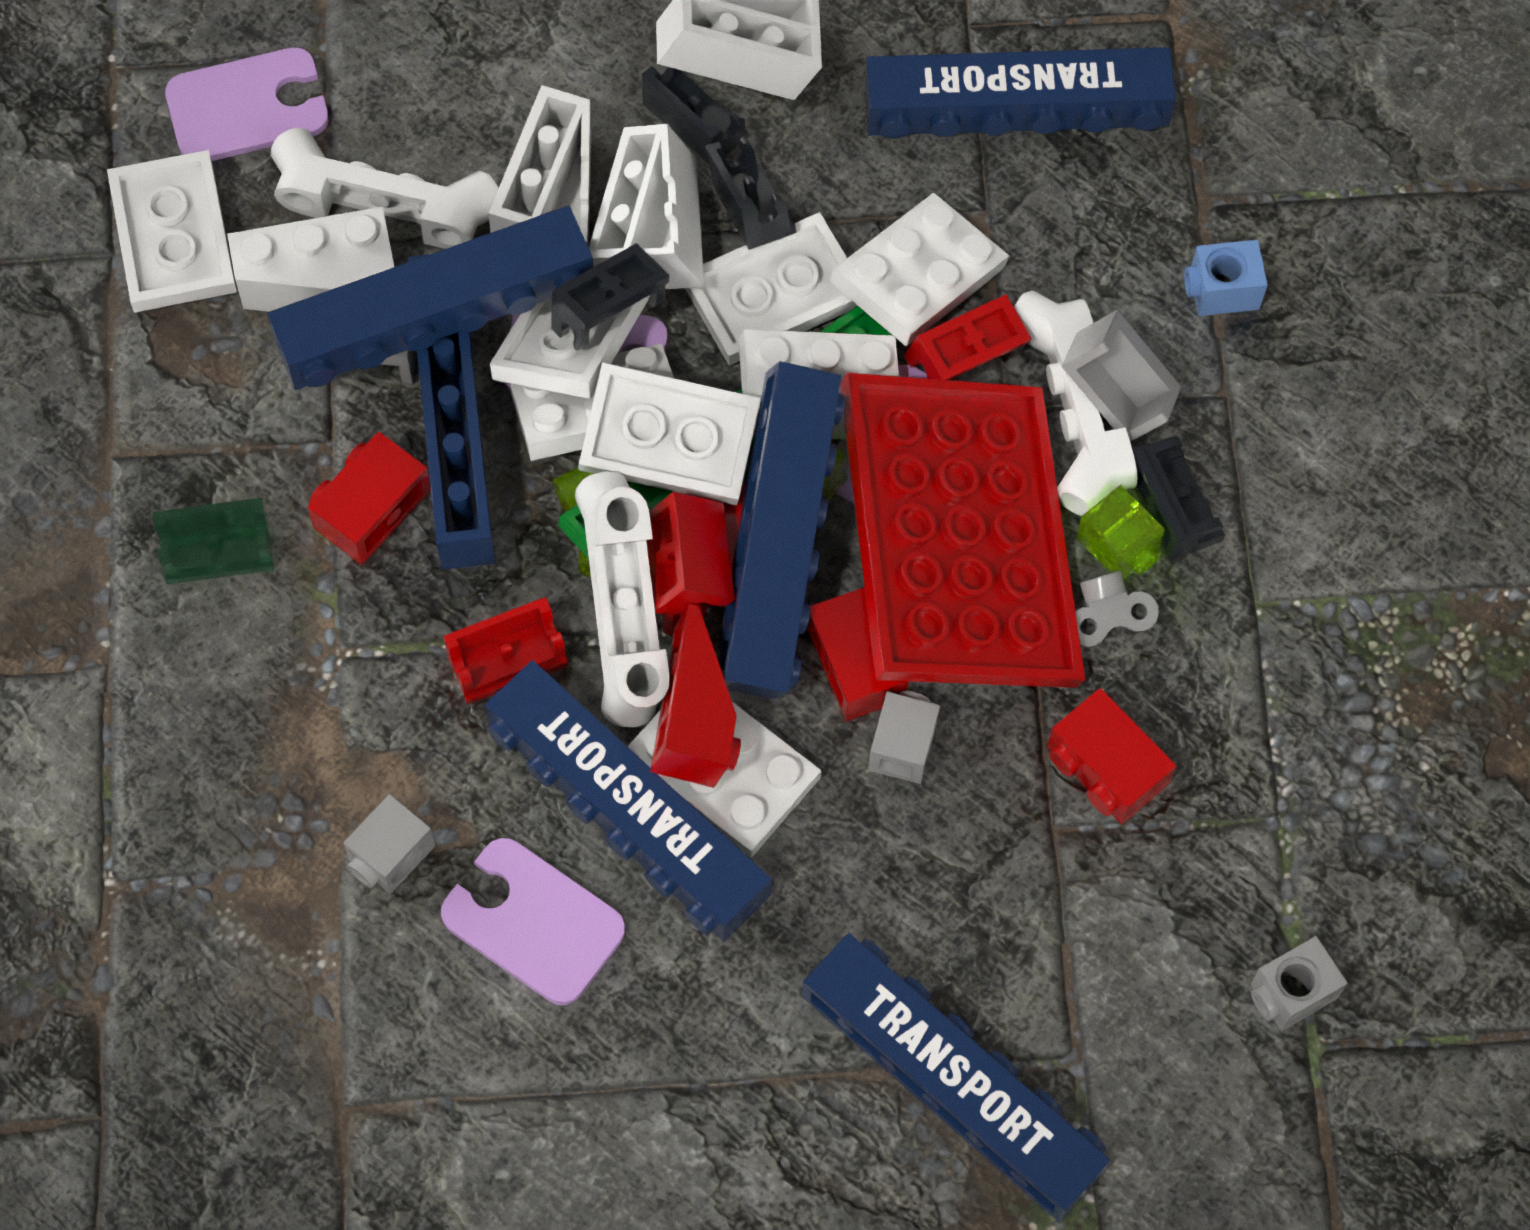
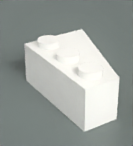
(744, 42)
(548, 163)
(653, 204)
(308, 257)

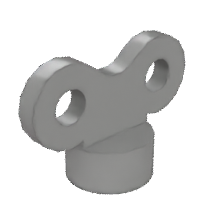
(1111, 607)

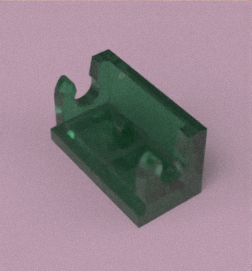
(214, 540)

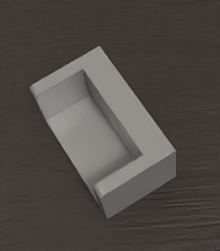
(1121, 376)

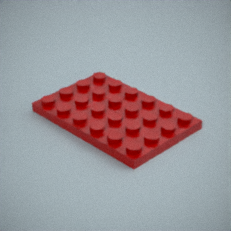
(960, 533)

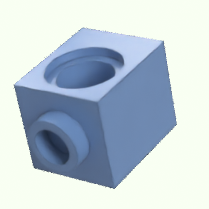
(1236, 260)

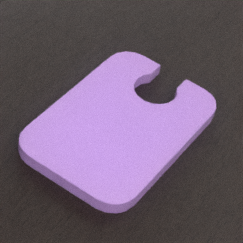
(236, 104)
(546, 930)

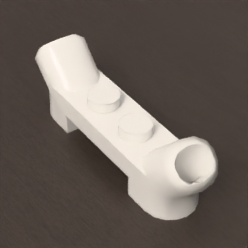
(315, 182)
(1103, 456)
(623, 598)

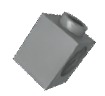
(904, 736)
(388, 845)
(1311, 966)

